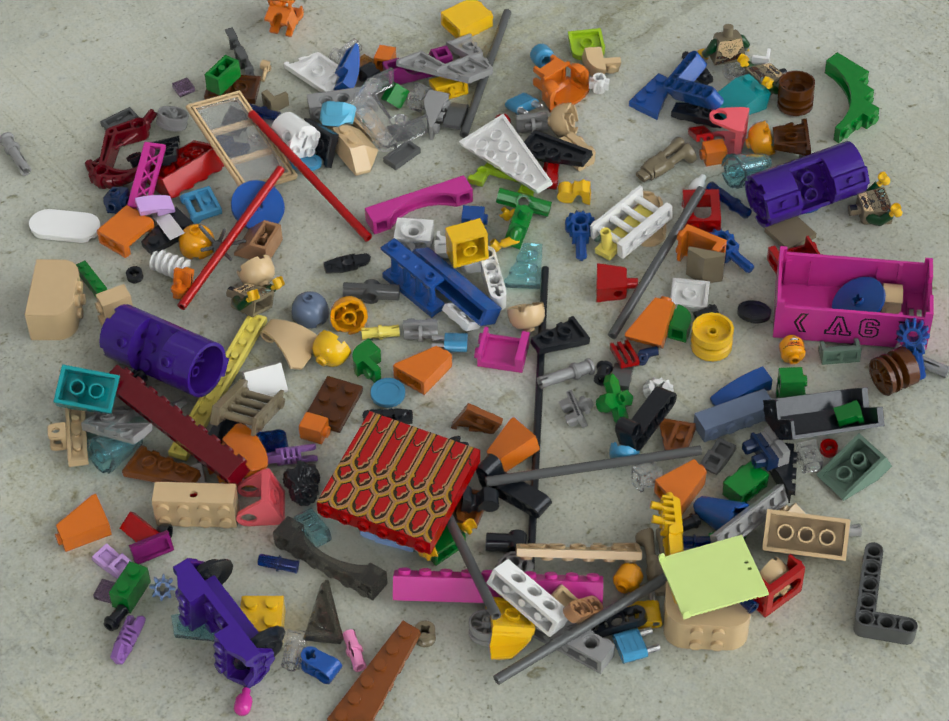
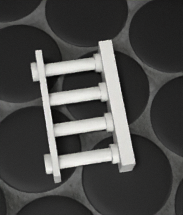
(638, 234)

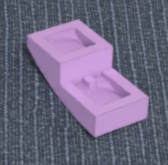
(154, 204)
(110, 560)

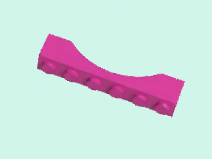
(450, 193)

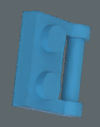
(206, 201)

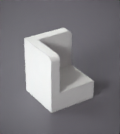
(758, 60)

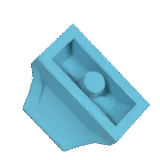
(337, 113)

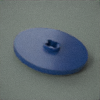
(271, 208)
(863, 288)

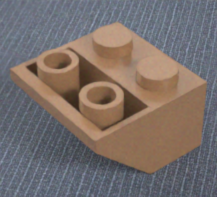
(260, 240)

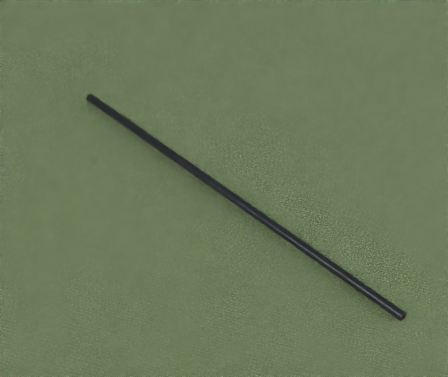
(538, 402)

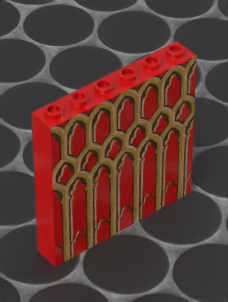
(399, 482)

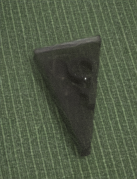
(324, 621)

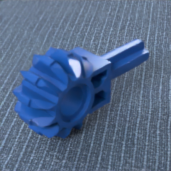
(578, 227)
(732, 251)
(914, 344)

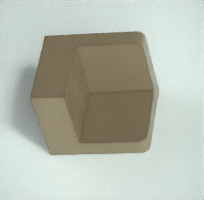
(275, 102)

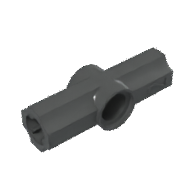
(372, 291)

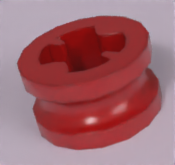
(828, 453)

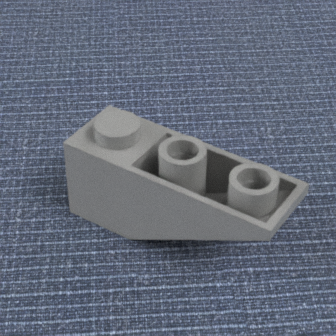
(435, 106)

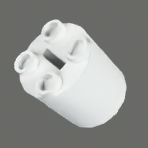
(297, 134)

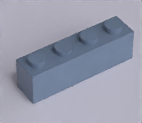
(731, 416)

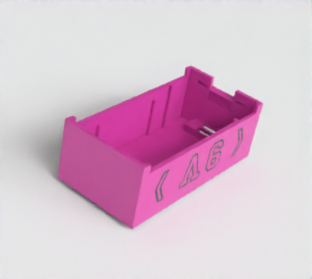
(810, 282)

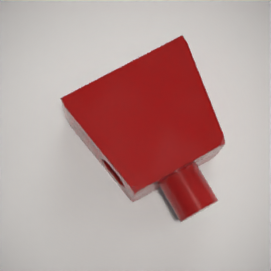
(613, 283)

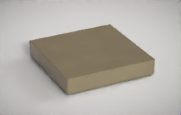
(790, 232)

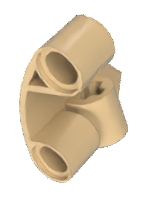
(292, 339)

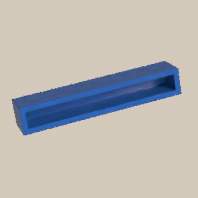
(460, 290)

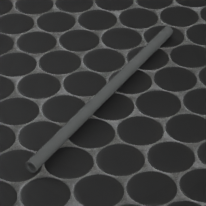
(482, 82)
(655, 264)
(593, 466)
(473, 569)
(579, 629)

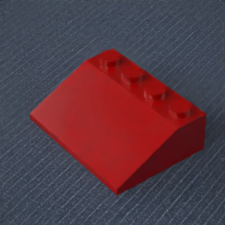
(193, 165)

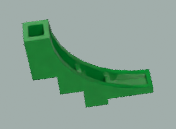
(853, 81)

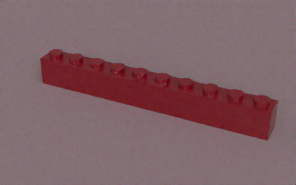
(180, 428)

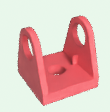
(736, 122)
(271, 506)

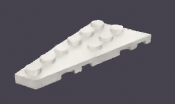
(505, 150)

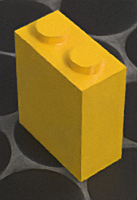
(467, 18)

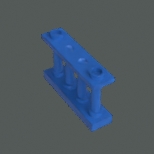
(411, 286)

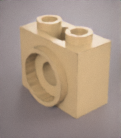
(111, 299)

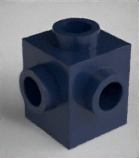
(116, 199)

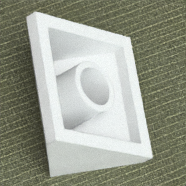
(266, 379)

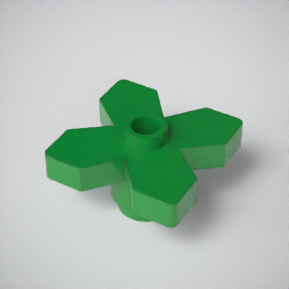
(615, 399)

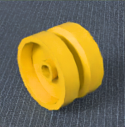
(712, 336)

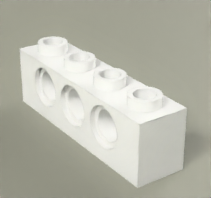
(528, 597)

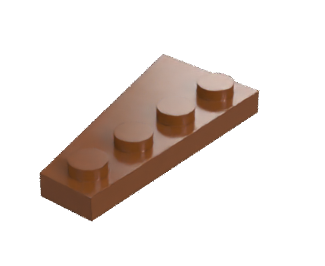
(153, 467)

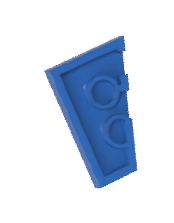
(651, 97)

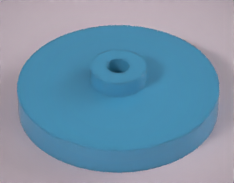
(313, 162)
(387, 392)

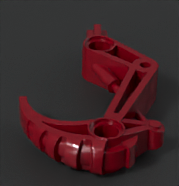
(129, 132)

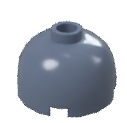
(310, 309)

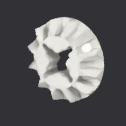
(651, 384)

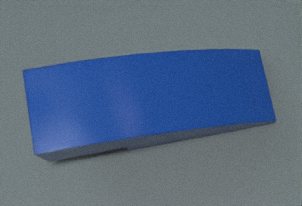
(348, 68)
(744, 385)

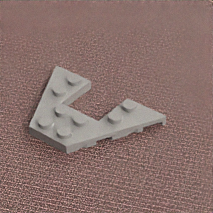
(466, 69)
(118, 426)

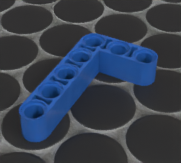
(683, 88)

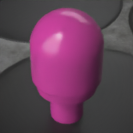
(243, 702)

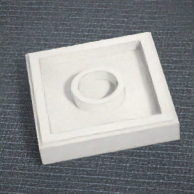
(690, 293)

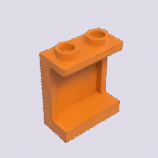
(124, 230)
(698, 238)

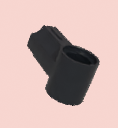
(505, 542)

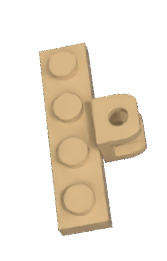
(72, 437)

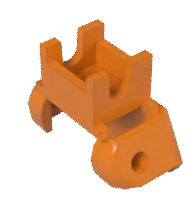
(282, 15)
(557, 87)
(249, 447)

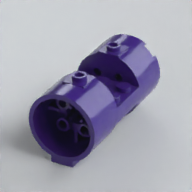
(806, 183)
(163, 350)

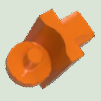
(181, 281)

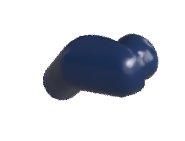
(645, 354)

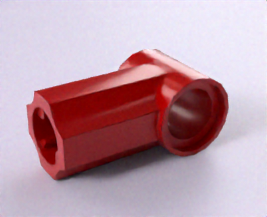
(551, 170)

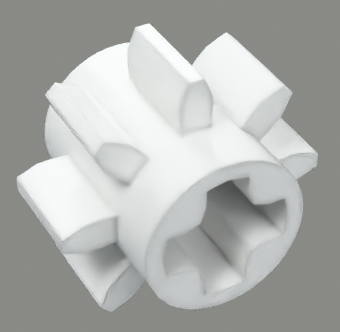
(599, 83)

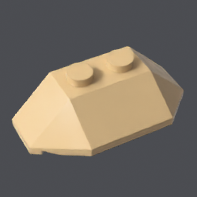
(355, 149)

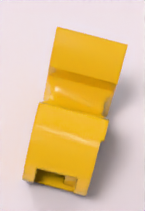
(568, 191)

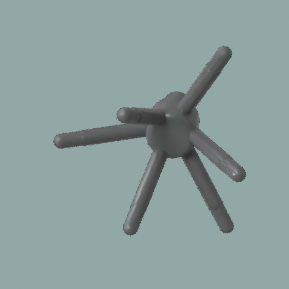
(215, 244)

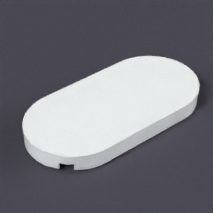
(64, 225)

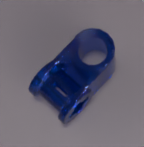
(273, 439)

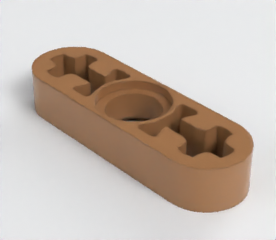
(582, 609)

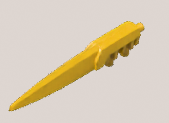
(670, 523)

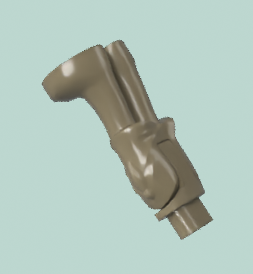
(659, 164)
(646, 539)

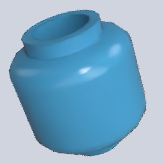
(541, 55)

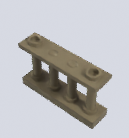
(237, 396)

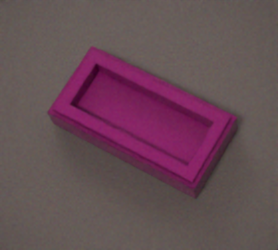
(151, 547)

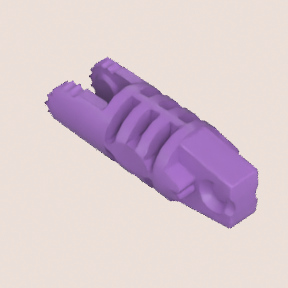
(291, 455)
(127, 637)

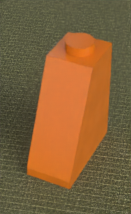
(653, 323)
(423, 369)
(513, 444)
(683, 482)
(83, 525)

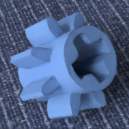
(166, 592)

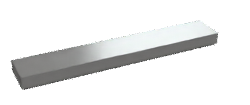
(753, 515)

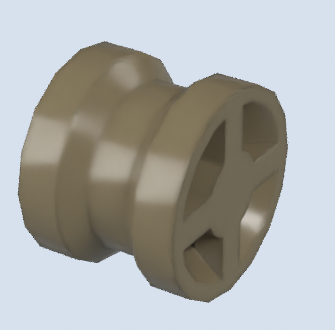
(425, 639)

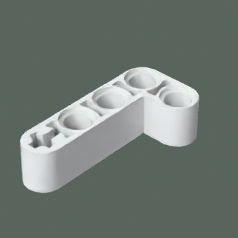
(491, 277)

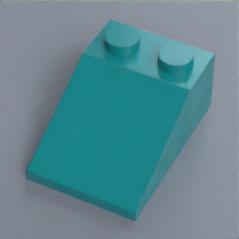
(745, 92)
(86, 390)

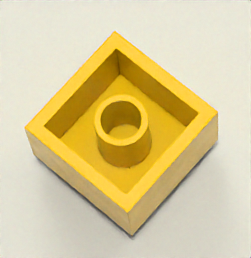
(466, 243)
(264, 611)

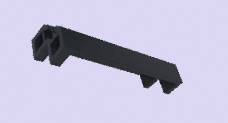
(814, 414)

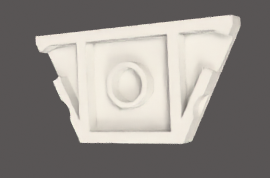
(316, 71)

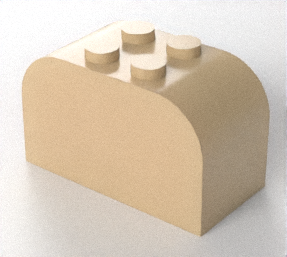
(54, 300)
(714, 630)

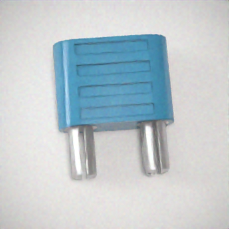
(522, 104)
(452, 342)
(631, 645)

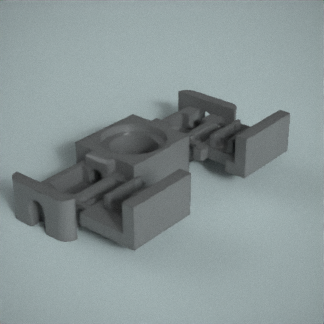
(239, 51)

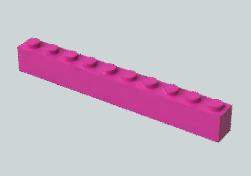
(460, 587)

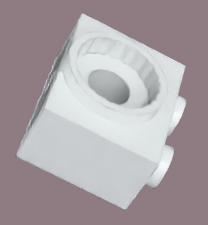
(414, 232)

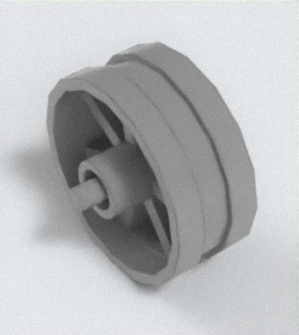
(172, 118)
(483, 632)

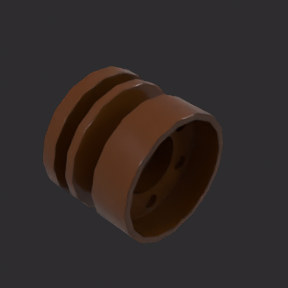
(796, 93)
(894, 371)

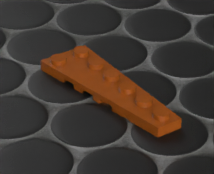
(375, 682)

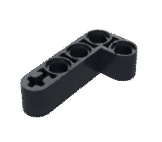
(646, 420)
(517, 494)

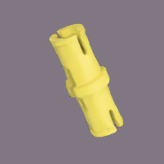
(380, 332)

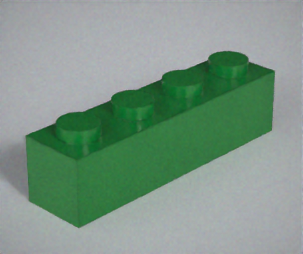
(90, 278)

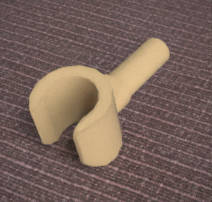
(265, 66)

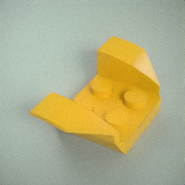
(509, 632)

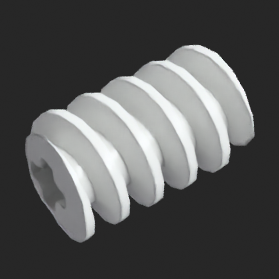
(166, 263)

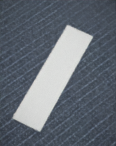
(168, 225)

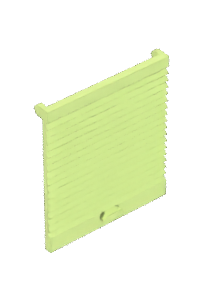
(712, 576)

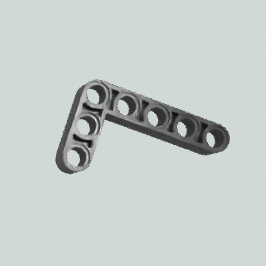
(877, 621)

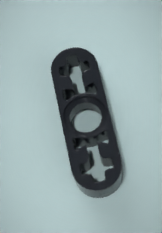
(624, 626)

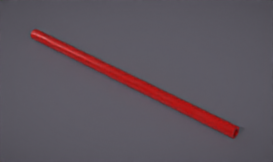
(310, 176)
(230, 238)

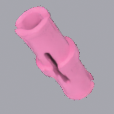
(354, 650)

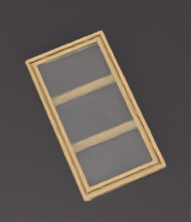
(238, 140)

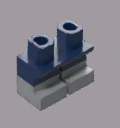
(768, 449)

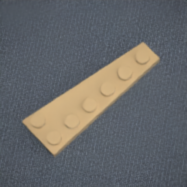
(618, 551)

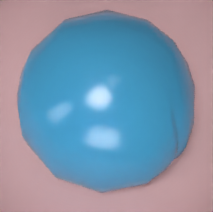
(620, 451)

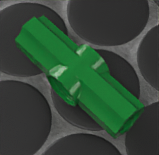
(512, 198)

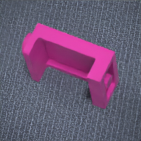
(502, 351)

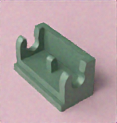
(840, 353)

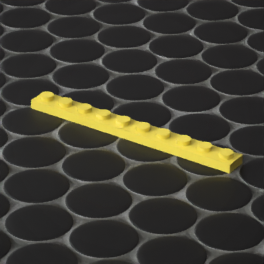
(237, 355)

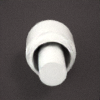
(697, 182)

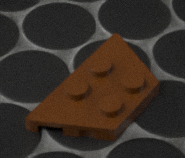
(792, 138)

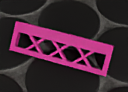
(143, 169)

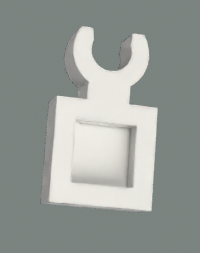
(440, 246)

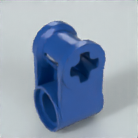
(319, 664)

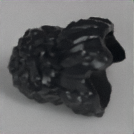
(302, 483)

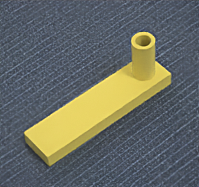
(607, 248)

